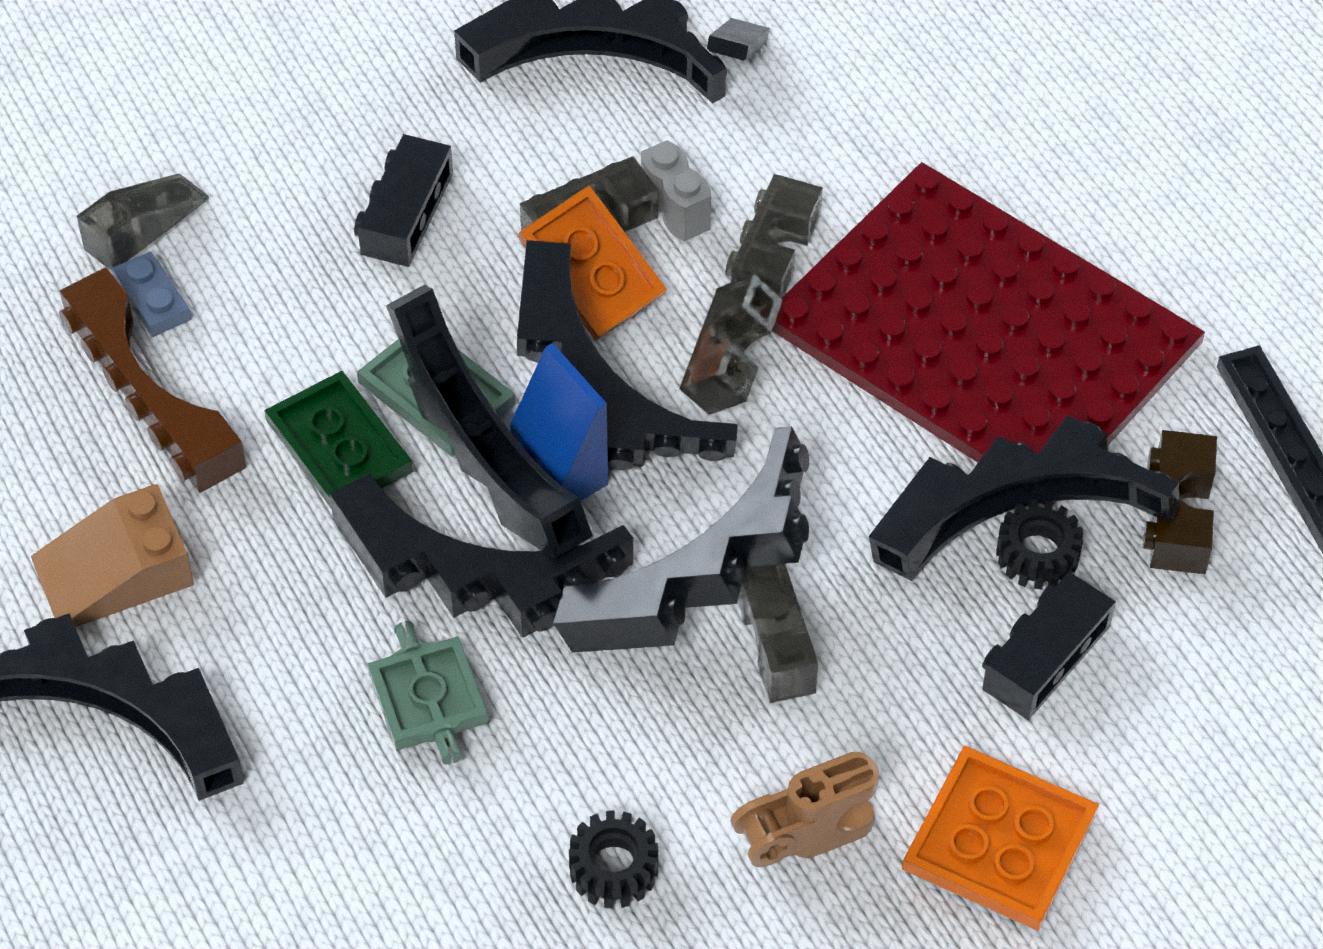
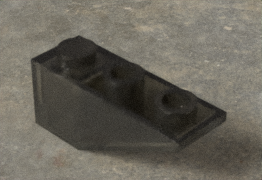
(136, 216)

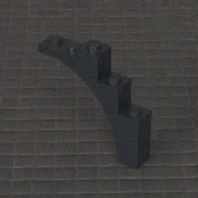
(539, 30)
(451, 399)
(633, 421)
(1070, 466)
(709, 571)
(465, 575)
(171, 712)

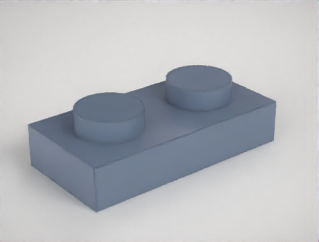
(152, 294)

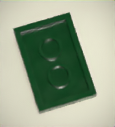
(337, 436)

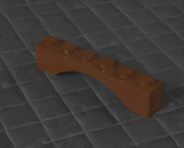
(195, 437)

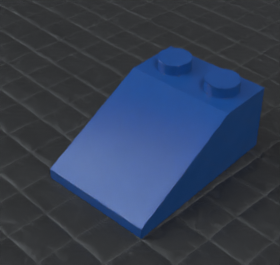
(564, 425)

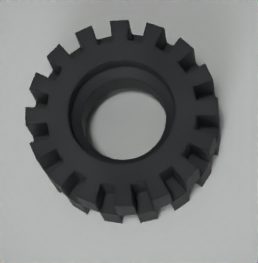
(1044, 523)
(608, 834)

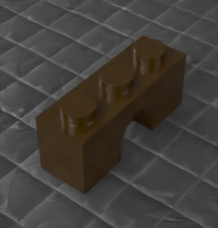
(1188, 539)

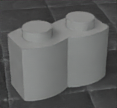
(682, 192)

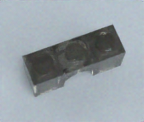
(620, 187)
(783, 214)
(718, 368)
(782, 639)

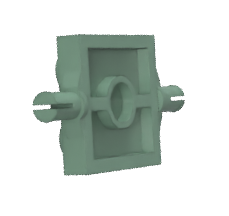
(427, 693)

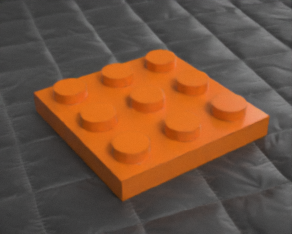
(1000, 837)

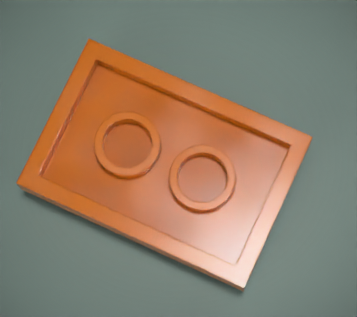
(606, 268)

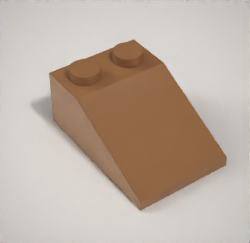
(114, 559)

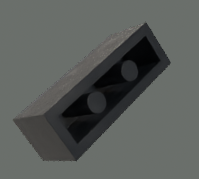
(404, 200)
(1047, 644)

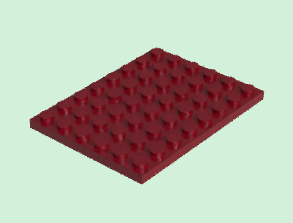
(980, 322)

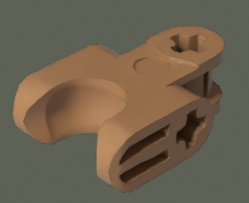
(815, 814)

